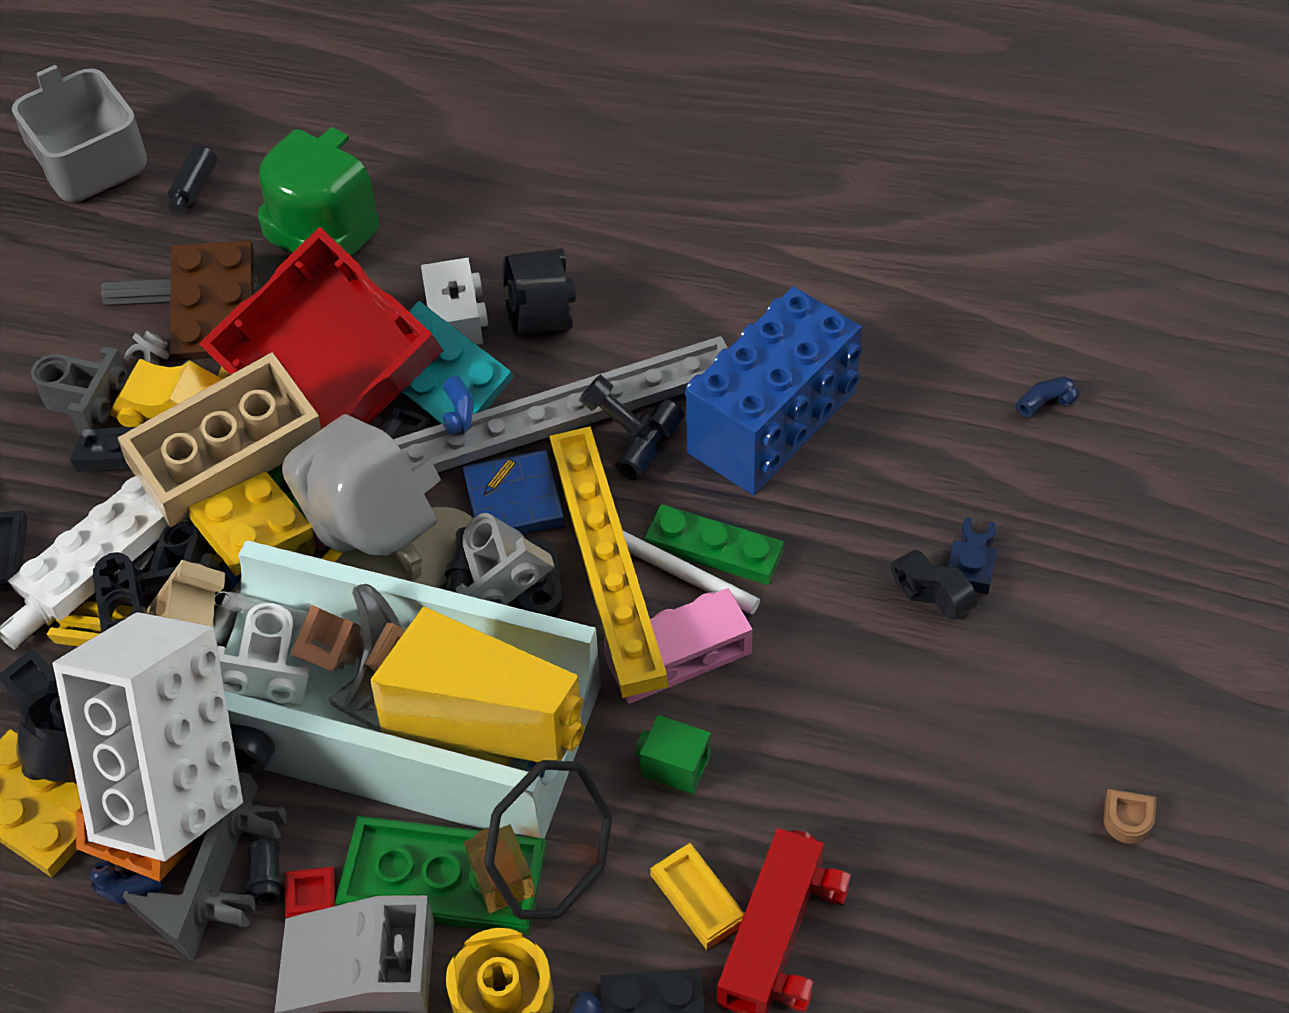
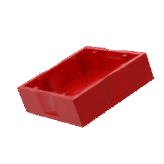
(330, 331)

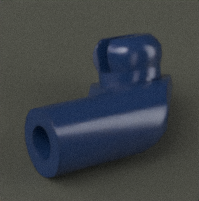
(1046, 390)

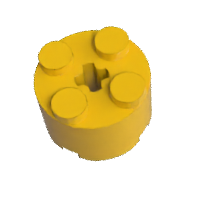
(496, 960)

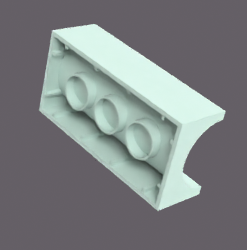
(341, 753)

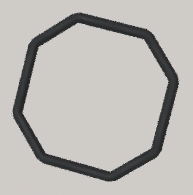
(494, 831)

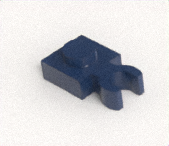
(975, 555)

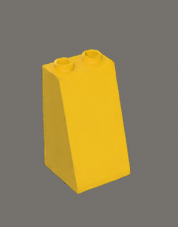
(476, 693)

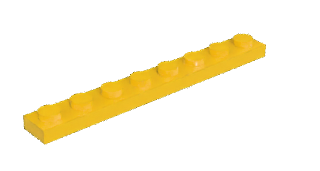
(608, 564)

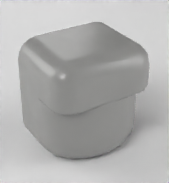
(80, 133)
(360, 488)

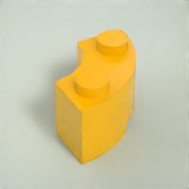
(157, 388)

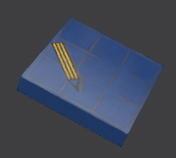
(516, 491)

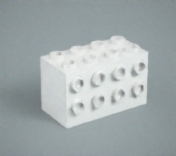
(149, 734)

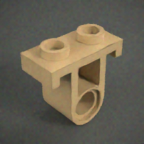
(189, 594)

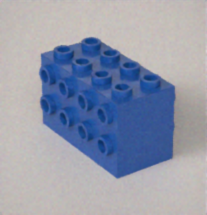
(772, 389)

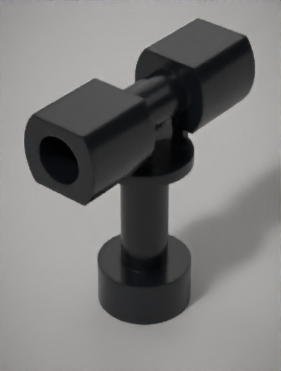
(642, 432)

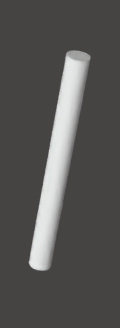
(688, 572)

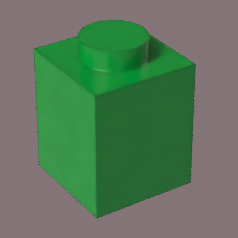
(674, 753)

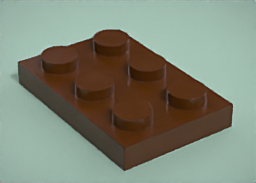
(204, 290)

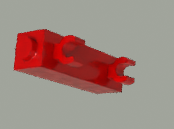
(771, 924)

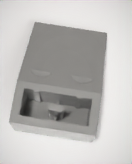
(358, 958)

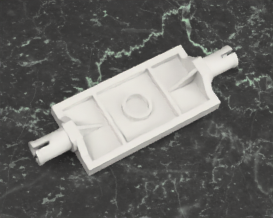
(64, 572)

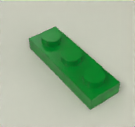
(715, 544)

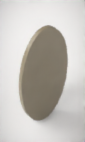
(422, 559)

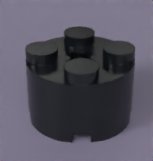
(538, 292)
(43, 737)

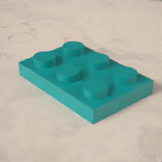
(460, 358)

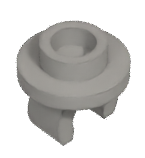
(149, 346)

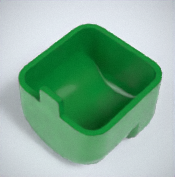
(315, 186)

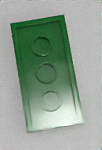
(430, 861)

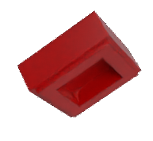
(309, 890)

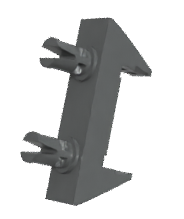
(185, 916)

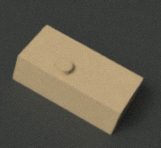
(219, 437)

